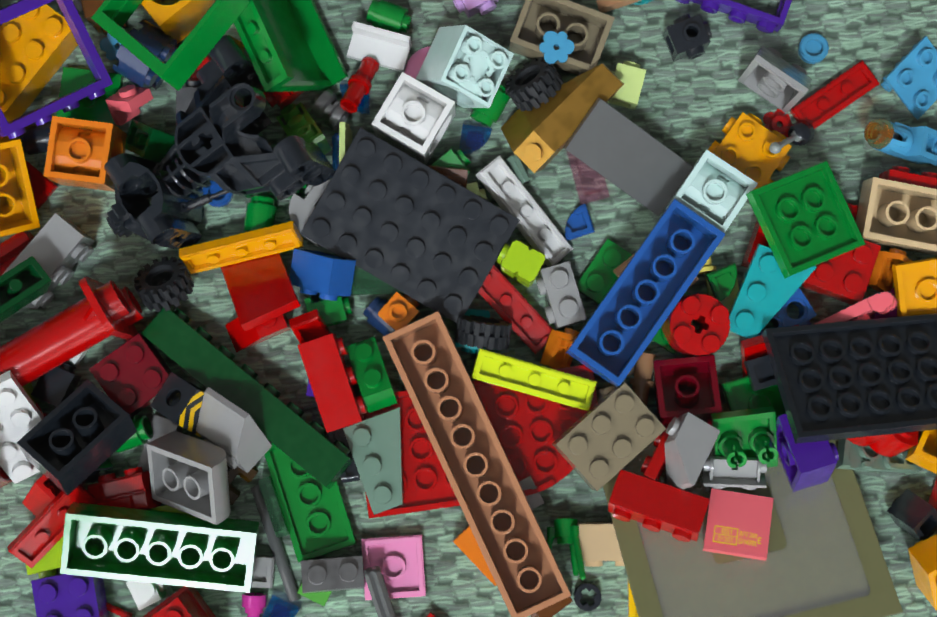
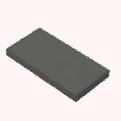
(628, 157)

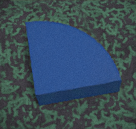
(578, 224)

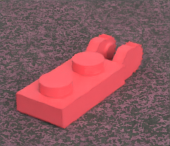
(878, 303)

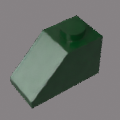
(148, 141)

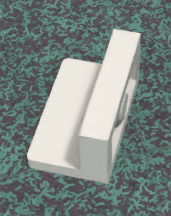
(384, 46)

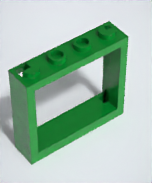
(190, 53)

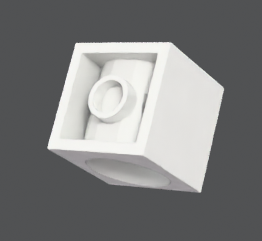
(414, 118)

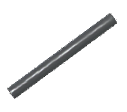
(276, 547)

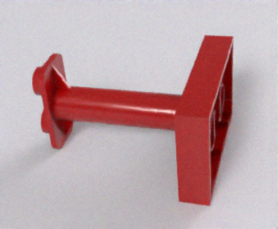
(70, 332)

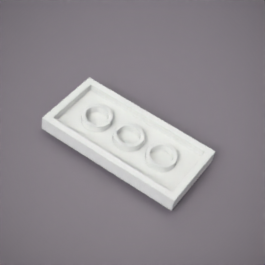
(17, 418)

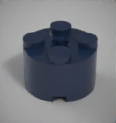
(134, 69)

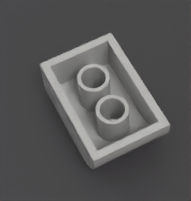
(190, 476)

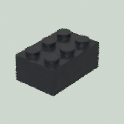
(77, 437)

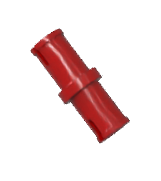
(359, 85)

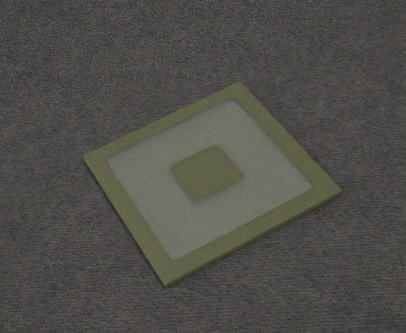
(817, 561)

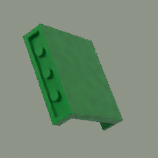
(289, 46)

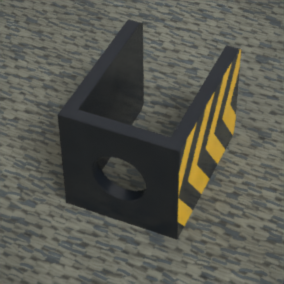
(179, 402)

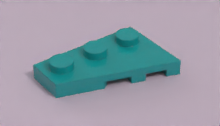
(762, 293)

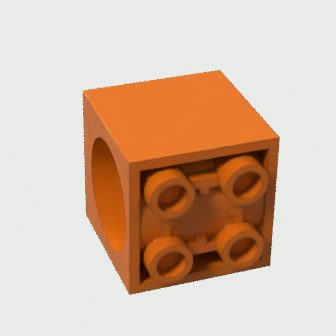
(80, 151)

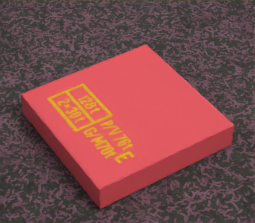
(738, 524)

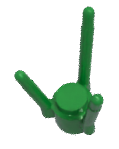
(567, 533)

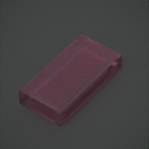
(588, 183)

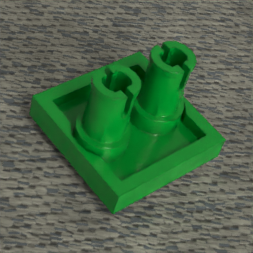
(746, 435)

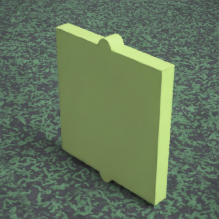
(345, 139)

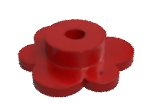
(771, 120)

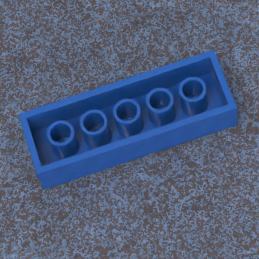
(645, 293)

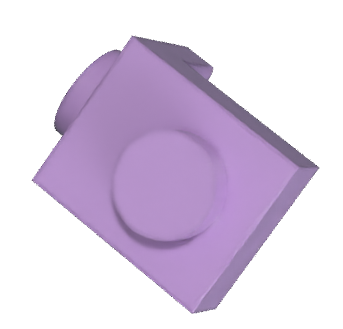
(473, 7)

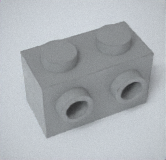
(562, 295)

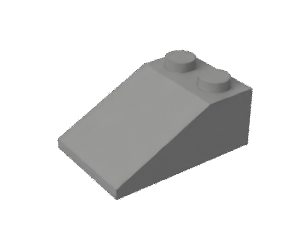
(776, 79)

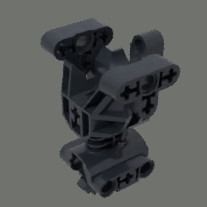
(214, 147)

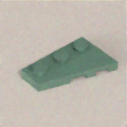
(378, 458)
(864, 458)

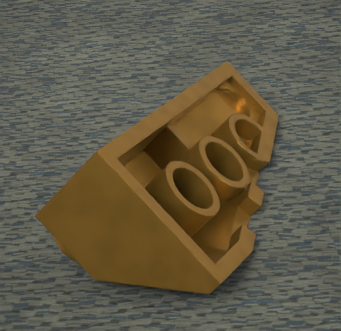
(544, 131)

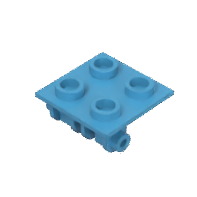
(915, 78)

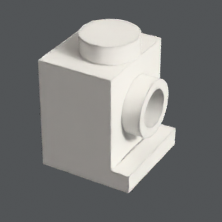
(148, 593)

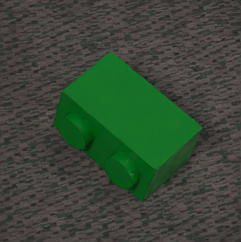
(371, 374)

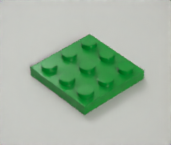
(805, 219)

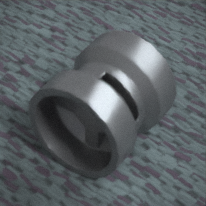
(329, 108)

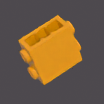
(748, 148)

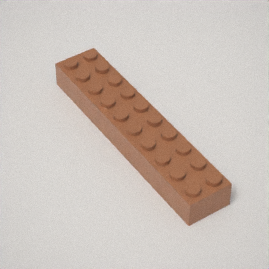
(476, 466)

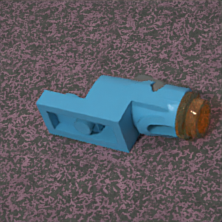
(902, 141)

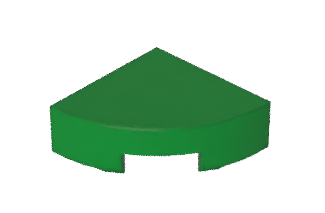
(722, 281)

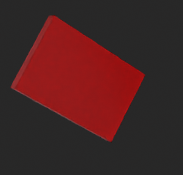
(260, 290)

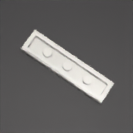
(516, 200)

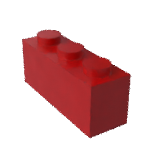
(332, 382)
(658, 506)

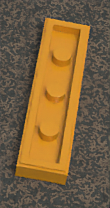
(241, 247)

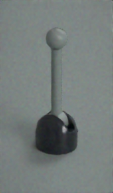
(798, 134)

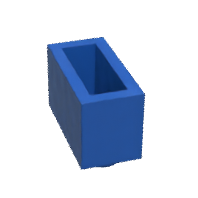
(322, 274)

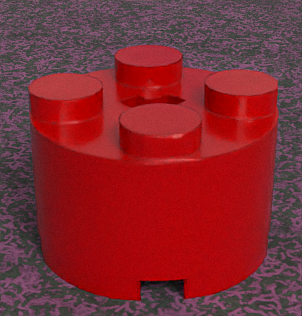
(713, 323)

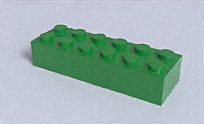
(158, 547)

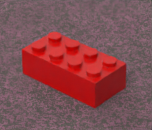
(838, 278)

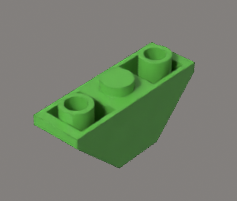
(302, 126)

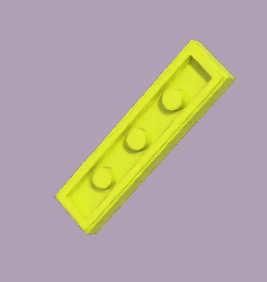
(533, 379)

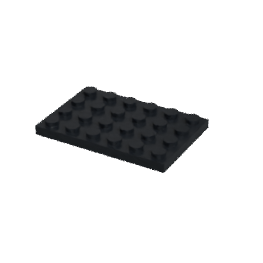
(409, 225)
(856, 376)

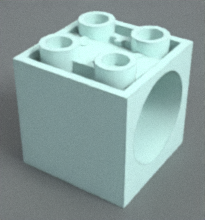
(465, 66)
(714, 190)

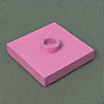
(400, 563)

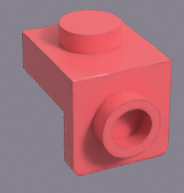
(126, 103)

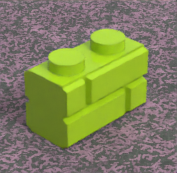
(520, 262)

